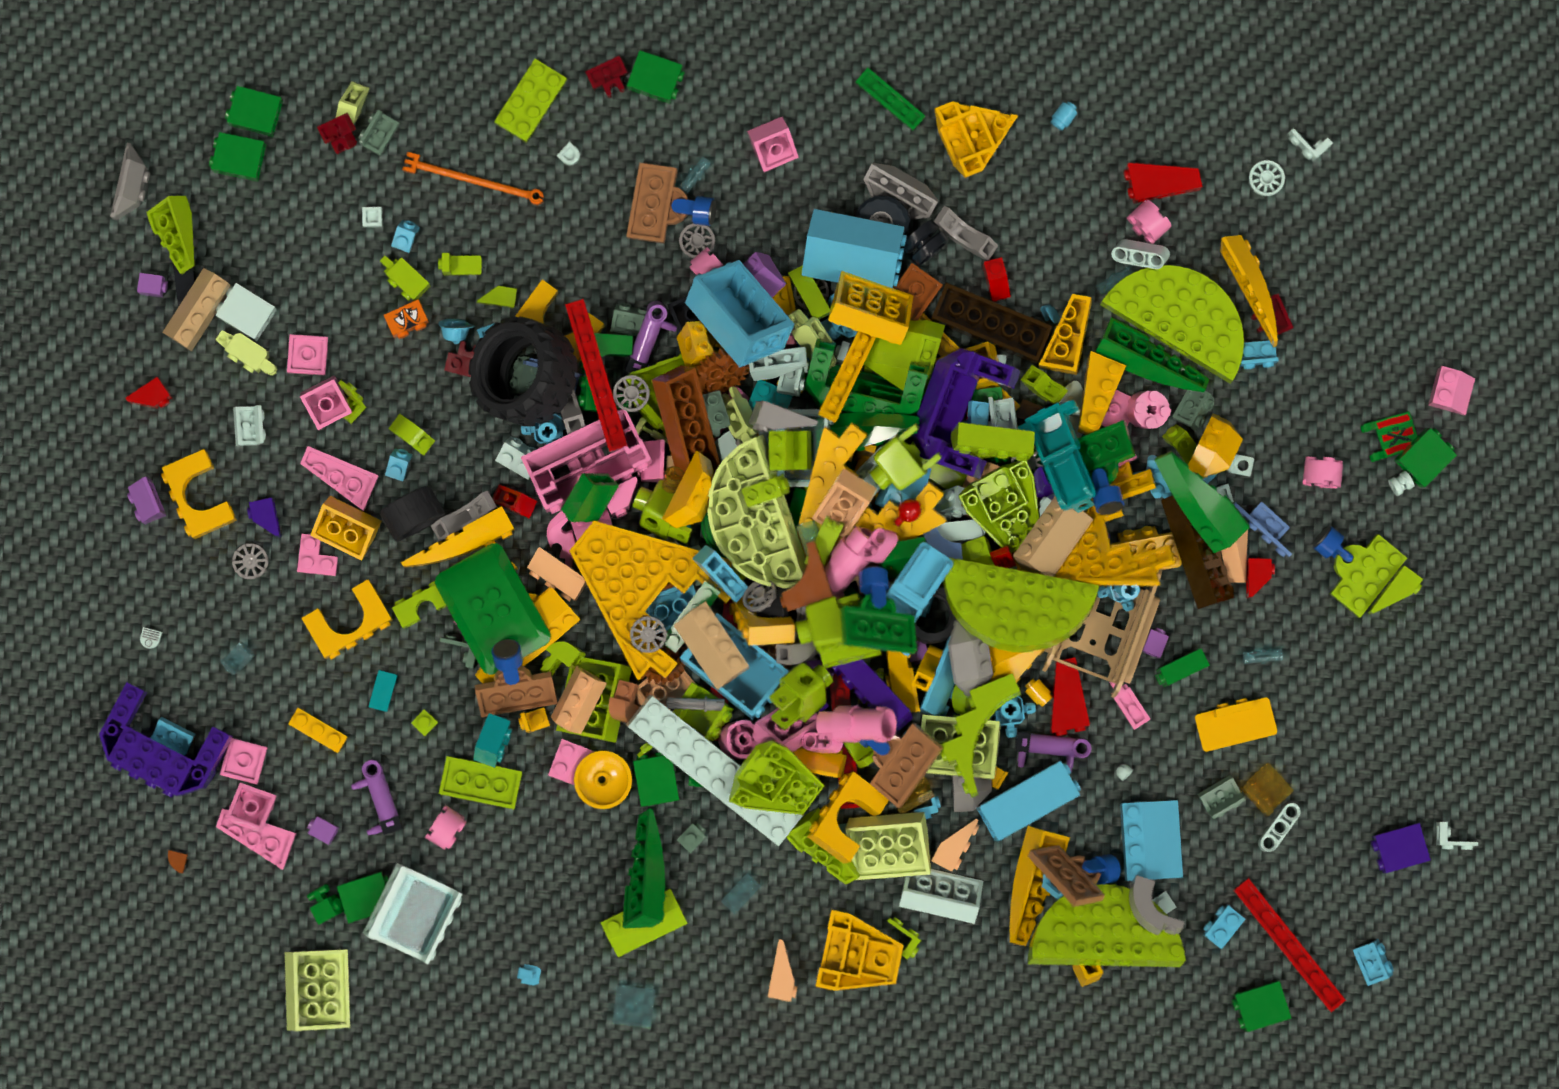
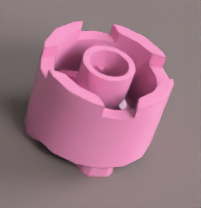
(1149, 221)
(704, 262)
(1158, 409)
(1323, 473)
(730, 743)
(445, 827)

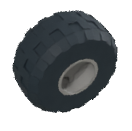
(885, 210)

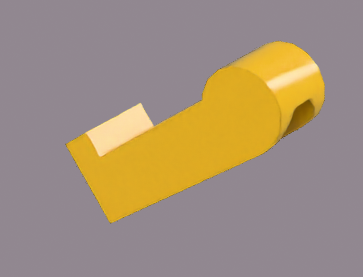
(927, 667)

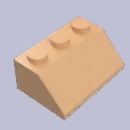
(556, 575)
(578, 700)

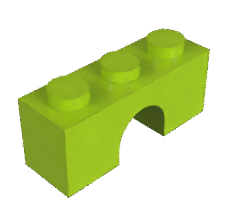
(407, 610)

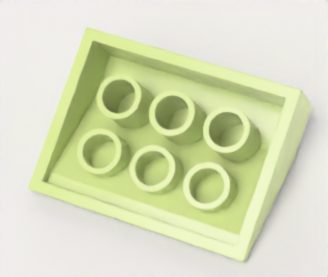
(985, 752)
(890, 845)
(317, 990)

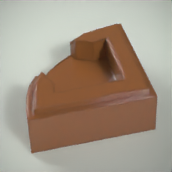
(177, 860)

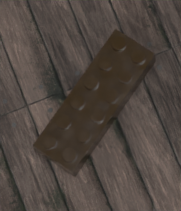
(991, 323)
(1202, 566)

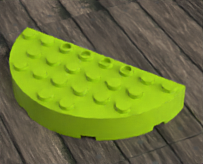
(1183, 313)
(1016, 607)
(1102, 935)

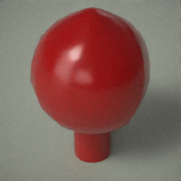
(908, 511)

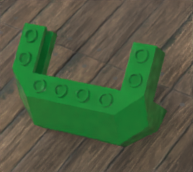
(870, 390)

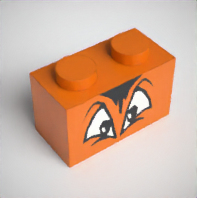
(406, 319)

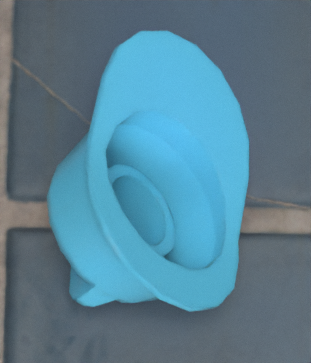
(455, 329)

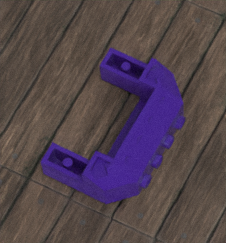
(947, 403)
(152, 760)

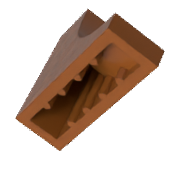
(813, 584)

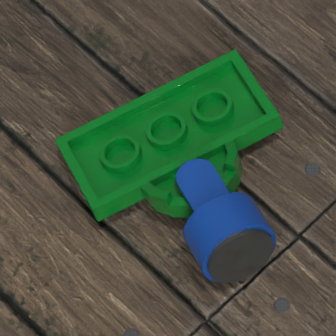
(1101, 456)
(875, 620)

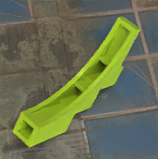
(961, 750)

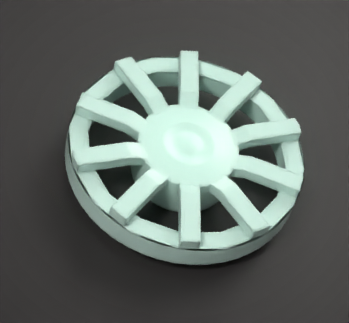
(1266, 178)

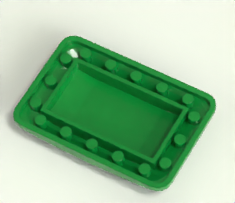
(491, 605)

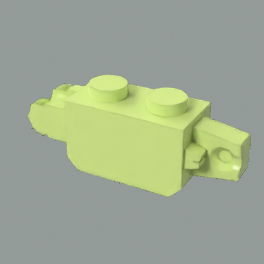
(807, 331)
(247, 351)
(739, 415)

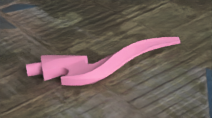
(557, 535)

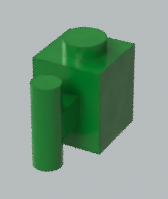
(326, 907)

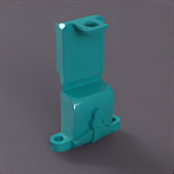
(1060, 455)

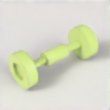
(654, 434)

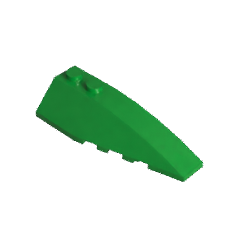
(1146, 359)
(876, 425)
(1206, 509)
(646, 891)

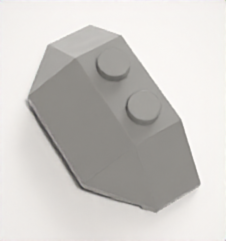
(894, 183)
(130, 184)
(968, 659)
(963, 802)

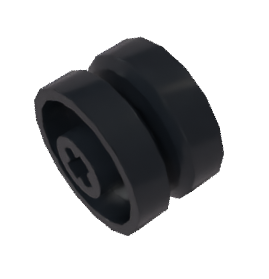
(926, 246)

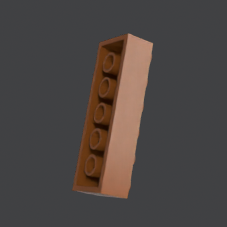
(685, 416)

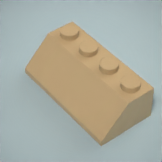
(197, 309)
(1051, 539)
(711, 646)

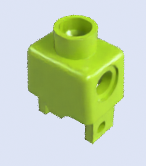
(900, 462)
(653, 507)
(824, 624)
(801, 694)

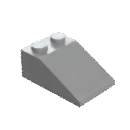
(772, 417)

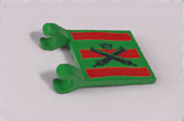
(1393, 434)

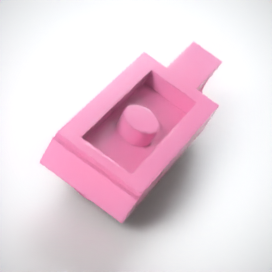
(1130, 707)

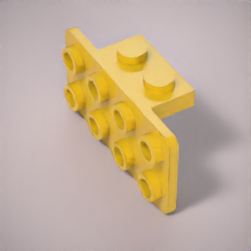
(1147, 539)
(1235, 723)

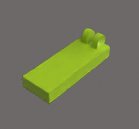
(827, 537)

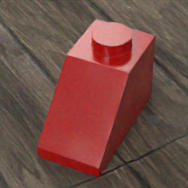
(996, 279)
(152, 395)
(514, 501)
(1258, 574)

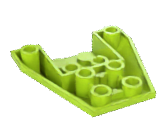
(918, 346)
(1003, 503)
(774, 781)

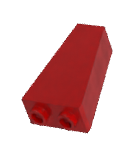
(1160, 181)
(1068, 700)

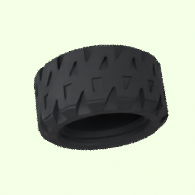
(493, 360)

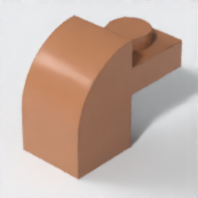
(622, 705)

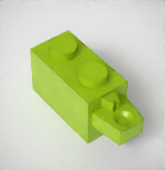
(406, 278)

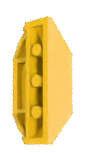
(1216, 447)
(691, 496)

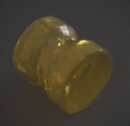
(672, 479)

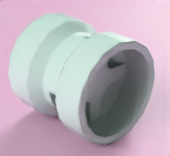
(1401, 483)

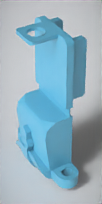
(919, 580)

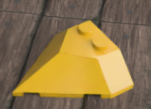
(971, 134)

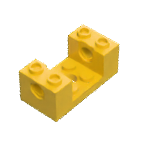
(696, 343)

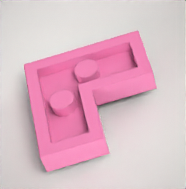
(311, 561)

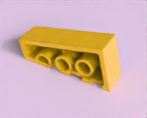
(1067, 342)
(1099, 388)

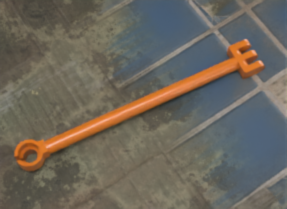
(416, 164)

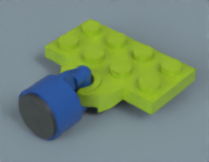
(1361, 569)

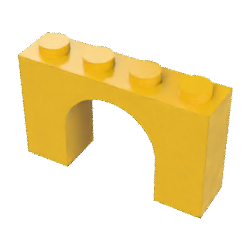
(537, 305)
(178, 476)
(375, 617)
(761, 630)
(826, 829)

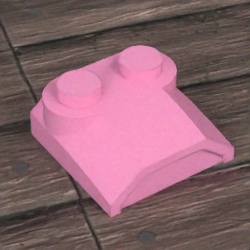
(251, 807)

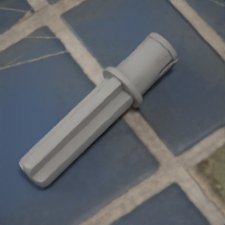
(696, 704)

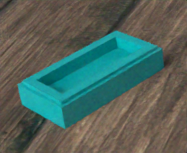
(383, 691)

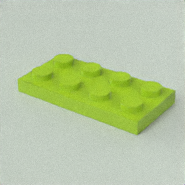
(530, 100)
(480, 782)

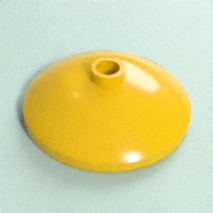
(616, 775)

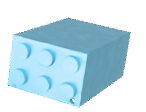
(853, 246)
(739, 313)
(753, 687)
(1028, 800)

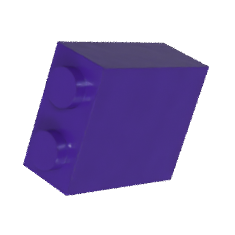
(1400, 848)

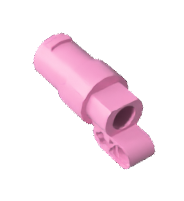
(855, 553)
(850, 725)

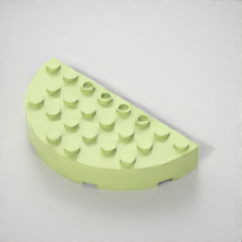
(755, 538)

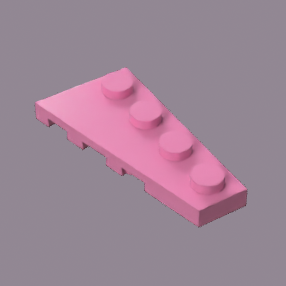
(344, 477)
(271, 843)

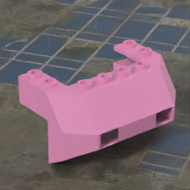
(583, 454)

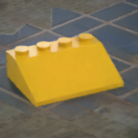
(871, 308)

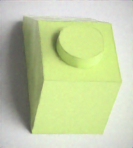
(352, 101)

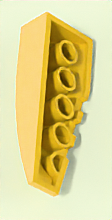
(1251, 281)
(474, 536)
(557, 617)
(900, 679)
(1027, 885)

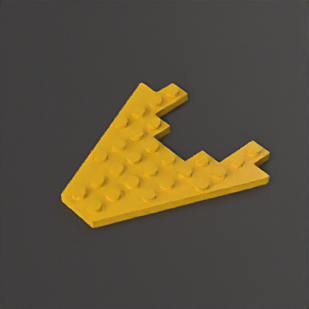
(829, 463)
(1099, 563)
(627, 575)

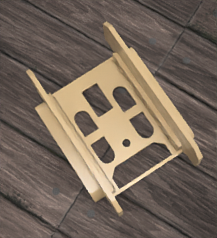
(1100, 626)

